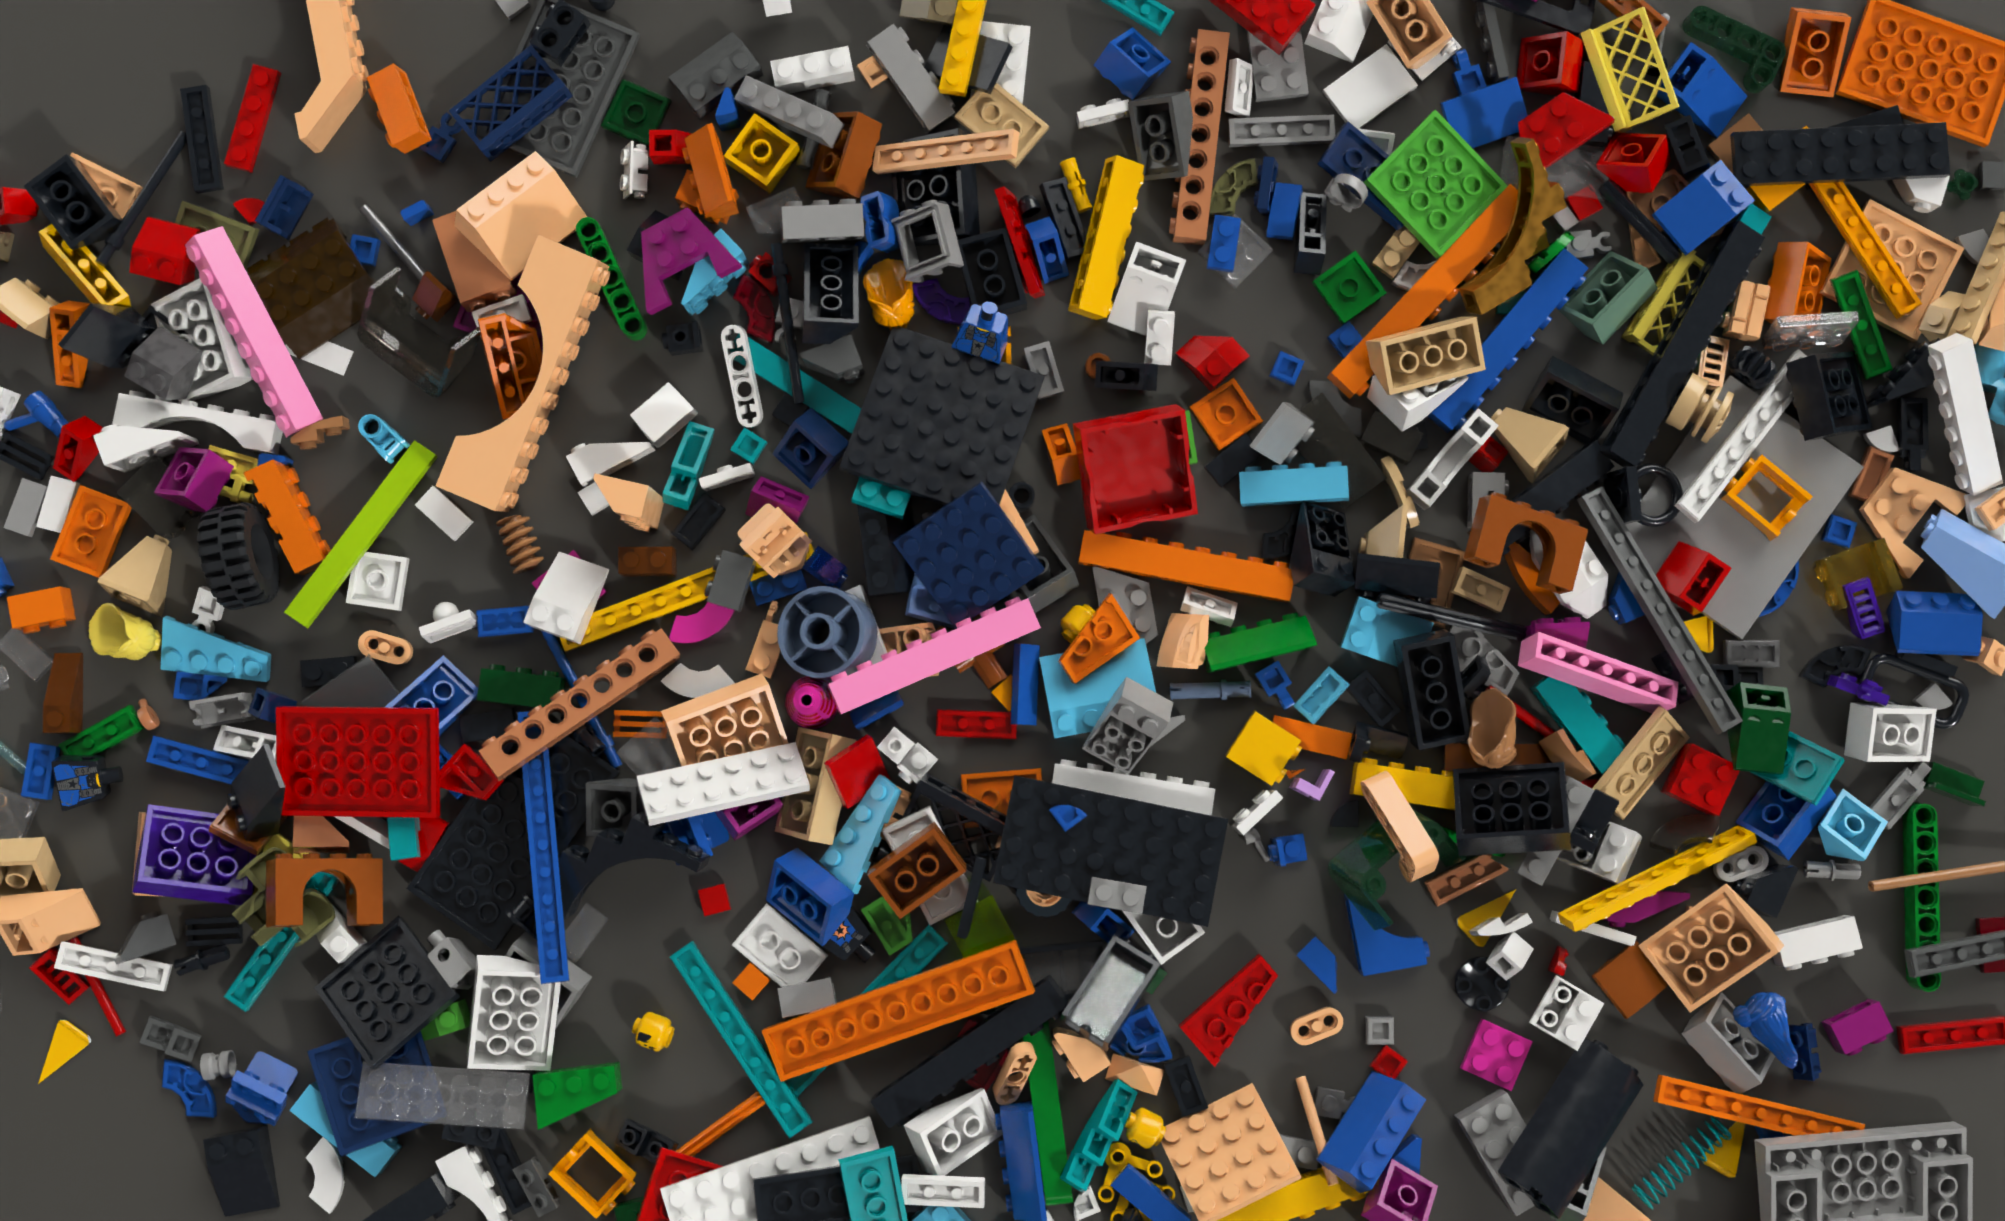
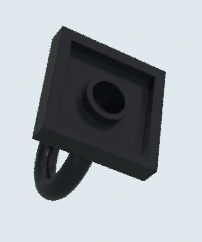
(1626, 494)

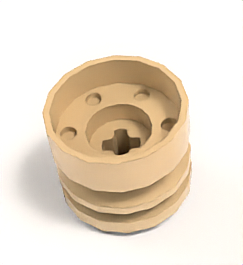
(1700, 408)

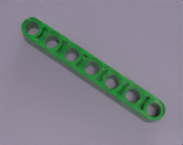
(1930, 907)
(1048, 1119)

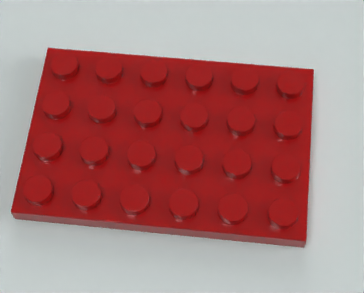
(359, 761)

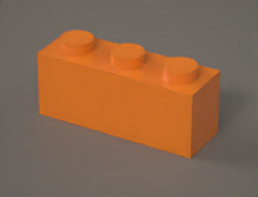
(398, 109)

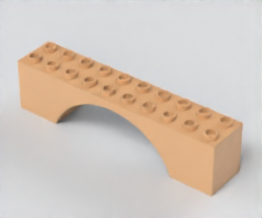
(563, 293)

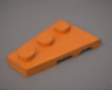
(1099, 640)

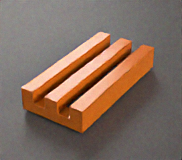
(617, 721)

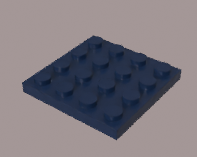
(969, 554)
(338, 1077)

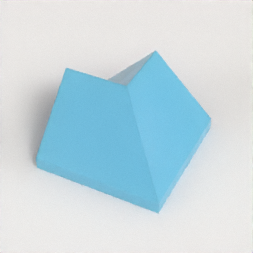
(1850, 828)

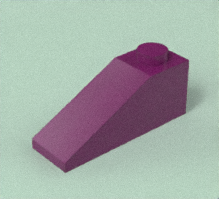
(1646, 907)

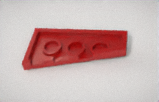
(1019, 238)
(1224, 1012)

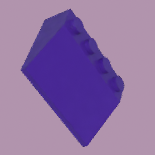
(187, 860)

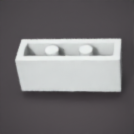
(813, 70)
(1817, 942)

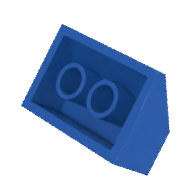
(1935, 623)
(1782, 819)
(808, 895)

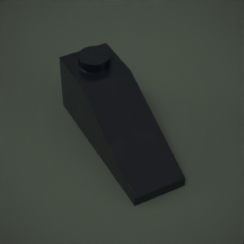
(1590, 94)
(1311, 234)

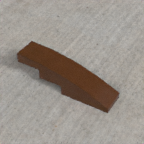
(1459, 756)

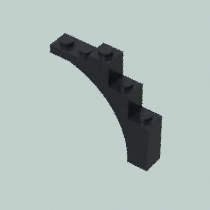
(581, 867)

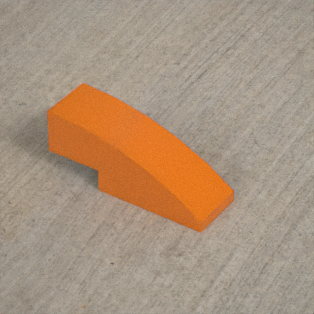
(1526, 575)

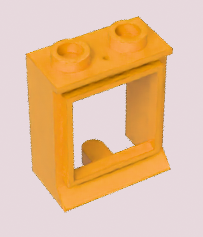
(1781, 480)
(606, 1202)

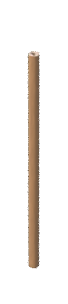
(1936, 876)

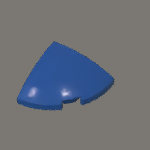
(1143, 1037)

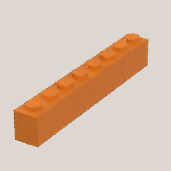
(1187, 566)

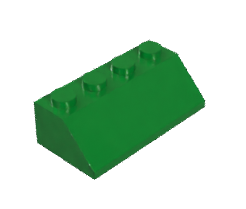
(1258, 643)

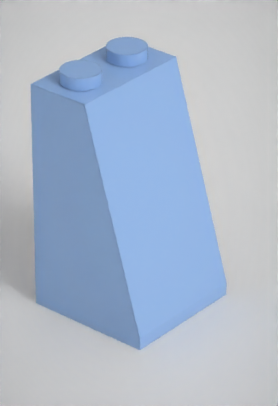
(1969, 558)

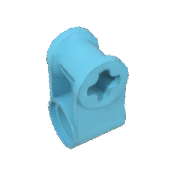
(385, 440)

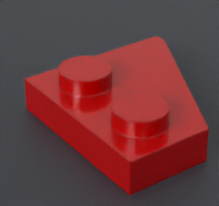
(468, 774)

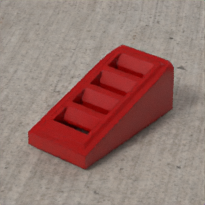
(47, 977)

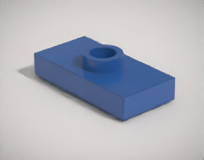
(502, 621)

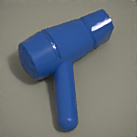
(40, 409)

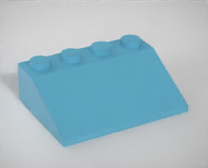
(1079, 706)

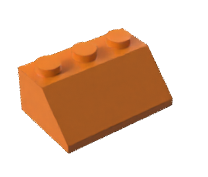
(710, 174)
(1796, 280)

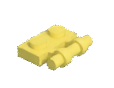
(241, 464)

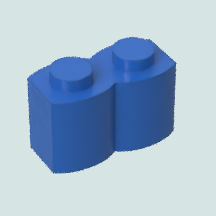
(878, 213)

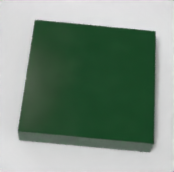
(635, 112)

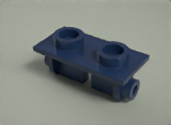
(1808, 1063)

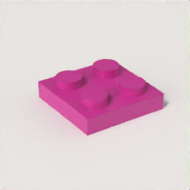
(1496, 1054)

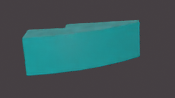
(688, 465)

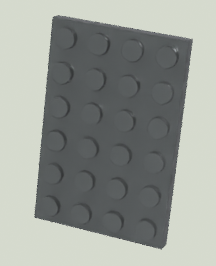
(591, 76)

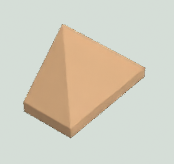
(1135, 1074)

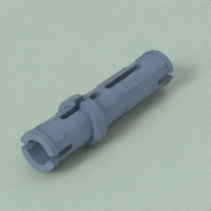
(1210, 690)

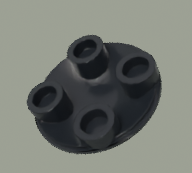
(1480, 985)

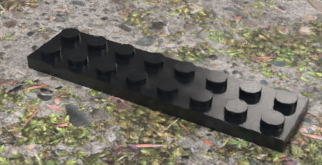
(1840, 154)

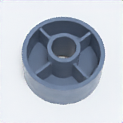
(850, 637)

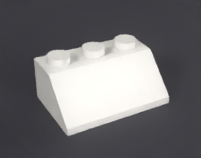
(1340, 27)

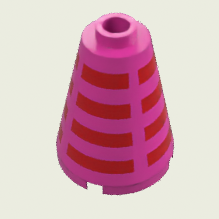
(819, 712)

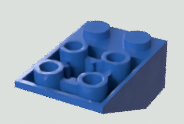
(1703, 90)

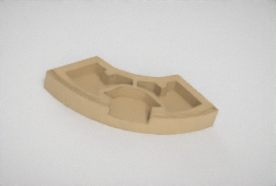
(1396, 485)

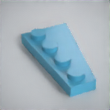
(200, 652)

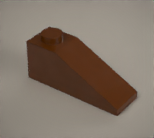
(64, 695)

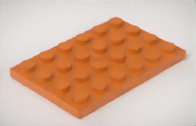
(1926, 69)

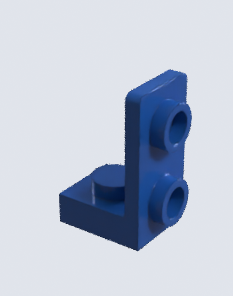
(1287, 849)

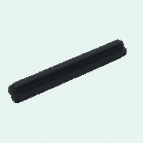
(1639, 221)

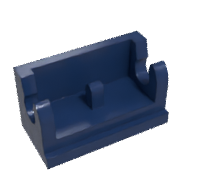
(284, 207)

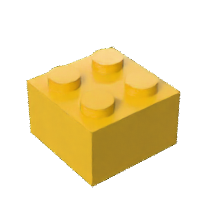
(762, 153)

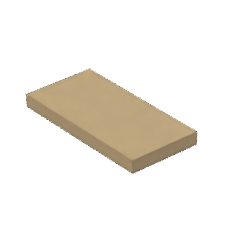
(1642, 760)

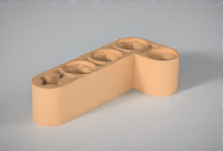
(1402, 826)

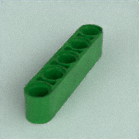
(620, 287)

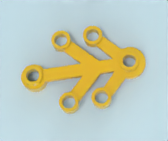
(1118, 1166)

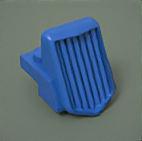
(699, 830)
(261, 1090)

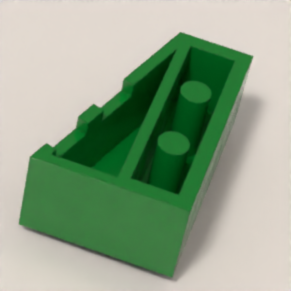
(573, 1089)

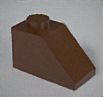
(433, 297)

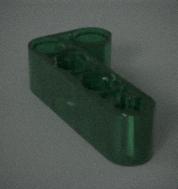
(1733, 45)

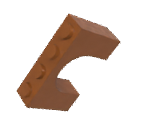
(1561, 539)
(359, 876)

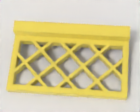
(1606, 73)
(1650, 310)

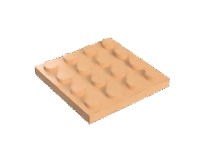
(1920, 255)
(1228, 1155)

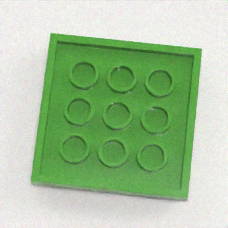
(1435, 184)

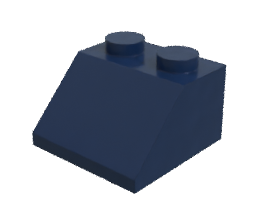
(810, 448)

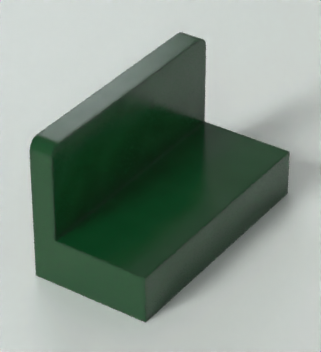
(1954, 784)

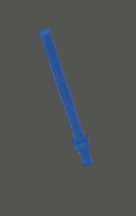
(571, 677)

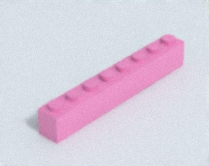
(253, 330)
(933, 656)

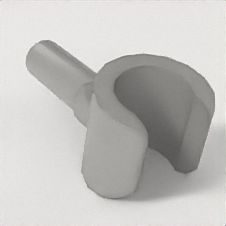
(1253, 836)

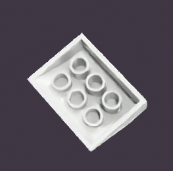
(220, 362)
(511, 1016)

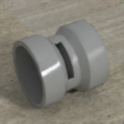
(216, 1065)

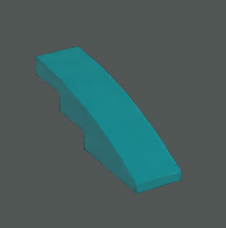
(403, 837)
(1099, 1132)

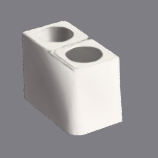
(663, 415)

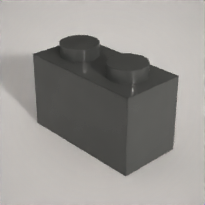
(730, 580)

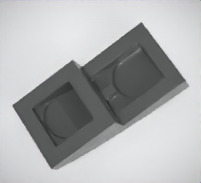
(170, 1038)

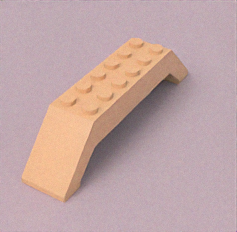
(339, 68)

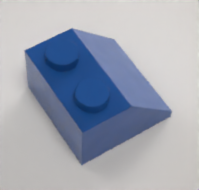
(1131, 63)

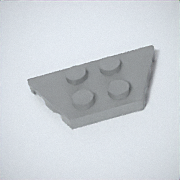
(1133, 598)

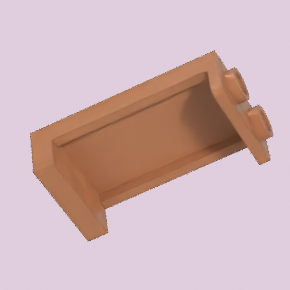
(473, 274)

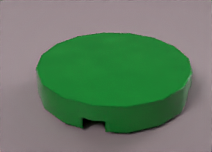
(1550, 252)

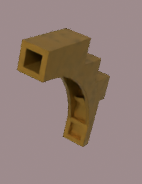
(1536, 201)

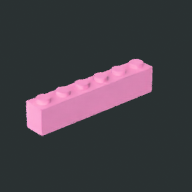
(1597, 673)

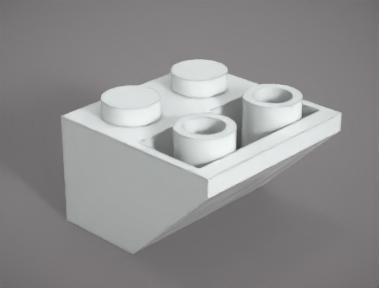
(1566, 1013)

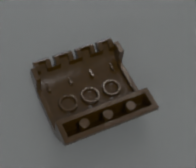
(312, 287)

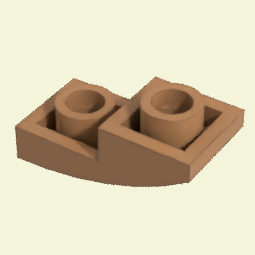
(314, 433)
(1560, 749)

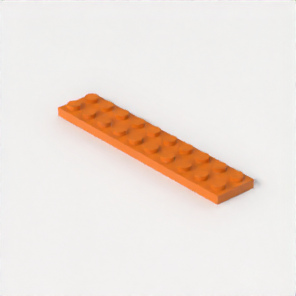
(898, 1010)

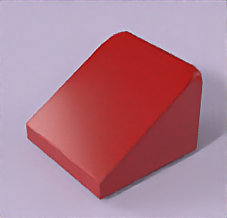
(1488, 456)

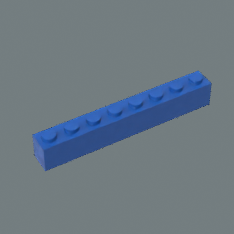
(1511, 335)

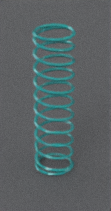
(1641, 1194)

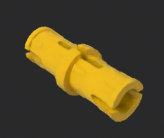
(1076, 184)

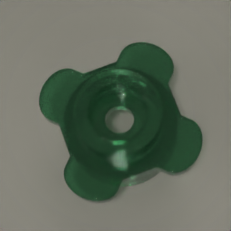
(1969, 181)

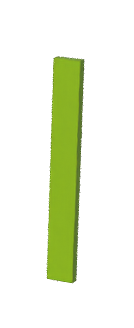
(360, 534)

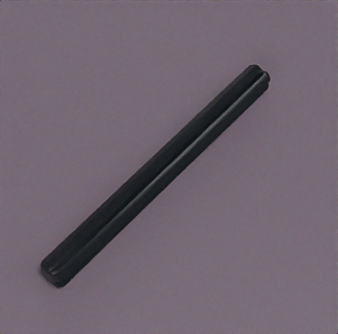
(1451, 616)

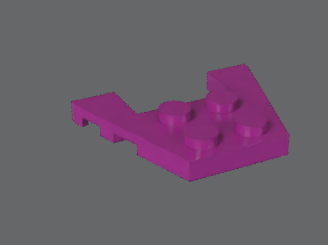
(675, 246)

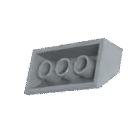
(1537, 865)

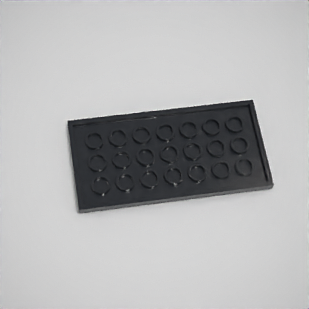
(1119, 841)
(485, 853)

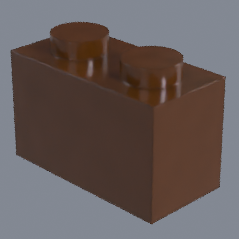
(647, 561)

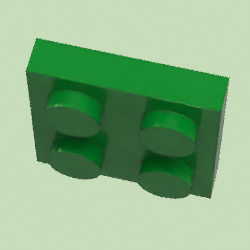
(1349, 287)

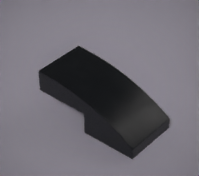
(1731, 674)

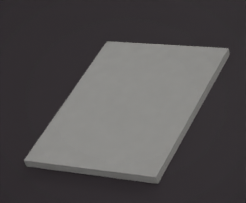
(1755, 561)

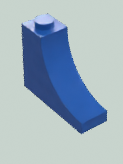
(1380, 950)

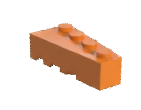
(289, 515)

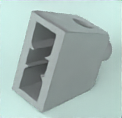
(452, 960)

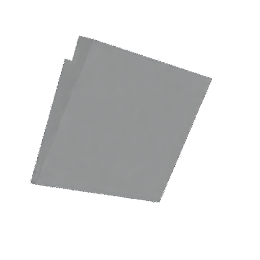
(1867, 1175)

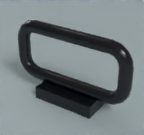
(1930, 669)

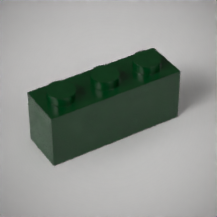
(518, 687)

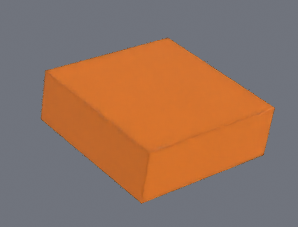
(751, 981)

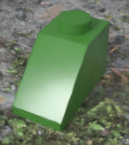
(450, 1020)

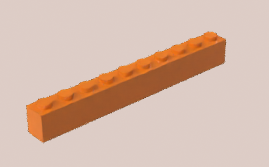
(1432, 288)

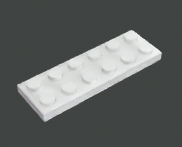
(722, 783)

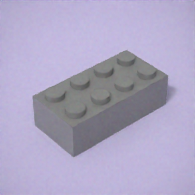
(1492, 1130)

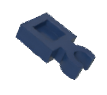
(442, 140)

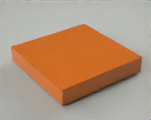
(1226, 414)

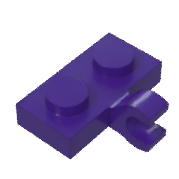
(1867, 690)

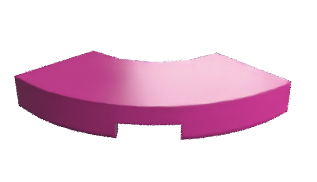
(700, 625)

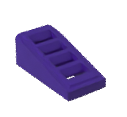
(1868, 624)

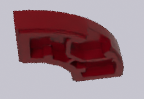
(758, 308)

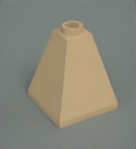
(1529, 439)
(141, 575)

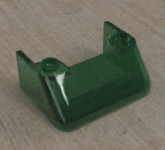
(1358, 864)

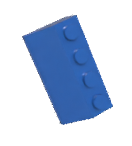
(1371, 1131)
(1022, 1160)

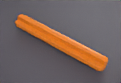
(722, 1125)

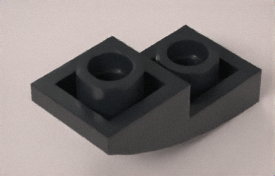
(643, 1140)

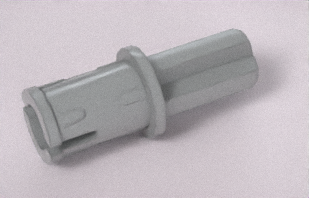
(1831, 870)

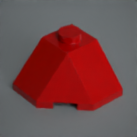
(1212, 358)

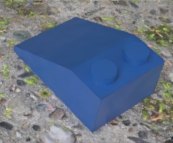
(1703, 207)
(442, 688)

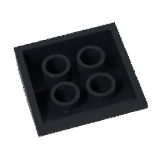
(1828, 395)

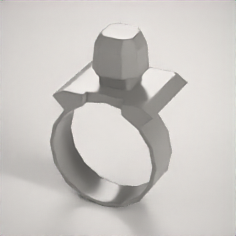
(1339, 195)

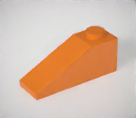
(68, 366)

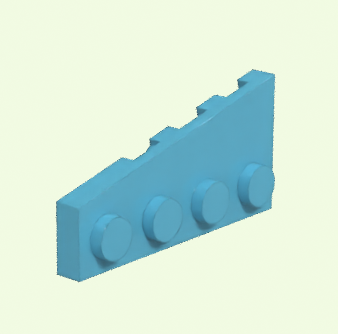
(861, 833)

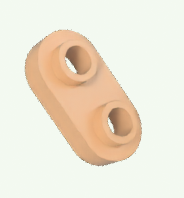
(386, 647)
(1316, 1028)

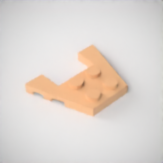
(1899, 505)

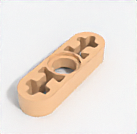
(1012, 1064)

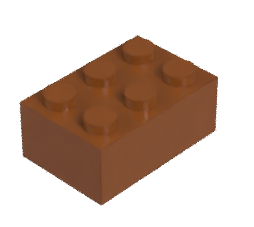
(917, 870)

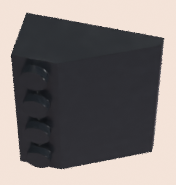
(947, 185)
(1511, 809)

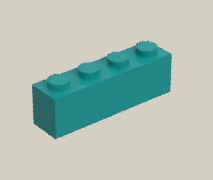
(1582, 725)

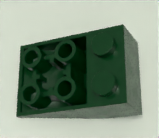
(1762, 736)

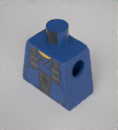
(983, 332)

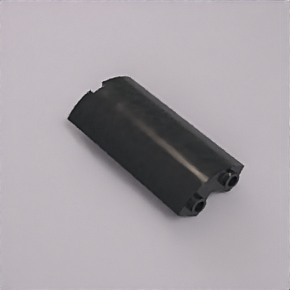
(1571, 1127)

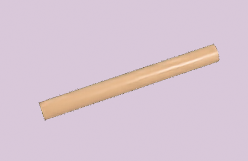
(1314, 1124)

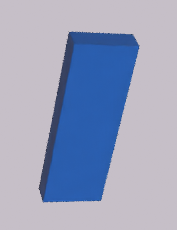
(1025, 684)
(1147, 1196)

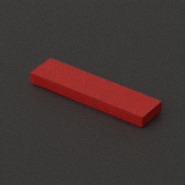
(1951, 1035)

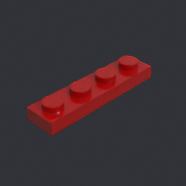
(252, 118)

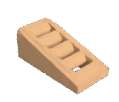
(1721, 363)

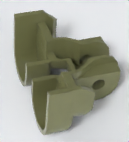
(316, 907)

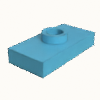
(1321, 695)

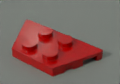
(1562, 126)

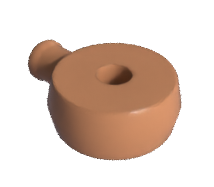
(147, 715)

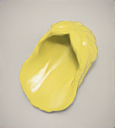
(122, 633)

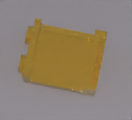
(1863, 561)

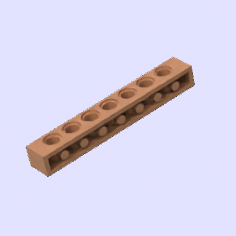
(1215, 46)
(503, 764)

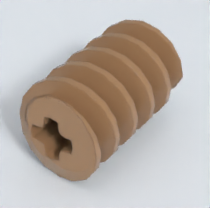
(520, 543)

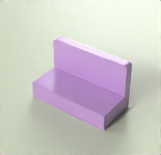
(1312, 791)

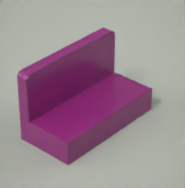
(777, 495)

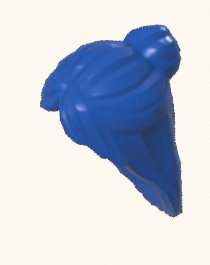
(1768, 1023)

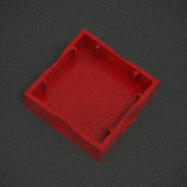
(1135, 468)

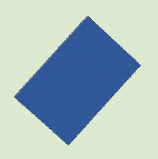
(1486, 112)

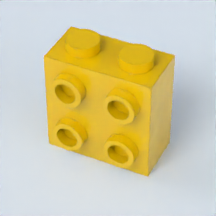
(1264, 748)

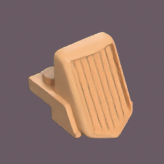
(774, 541)

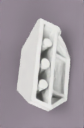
(1591, 582)

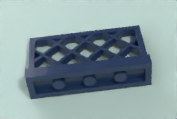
(525, 118)

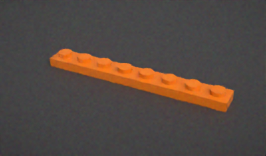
(1747, 1108)

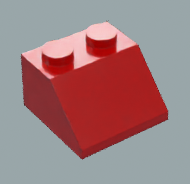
(1550, 63)
(1635, 160)
(162, 253)

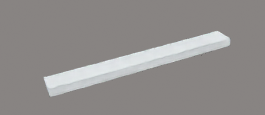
(1738, 445)

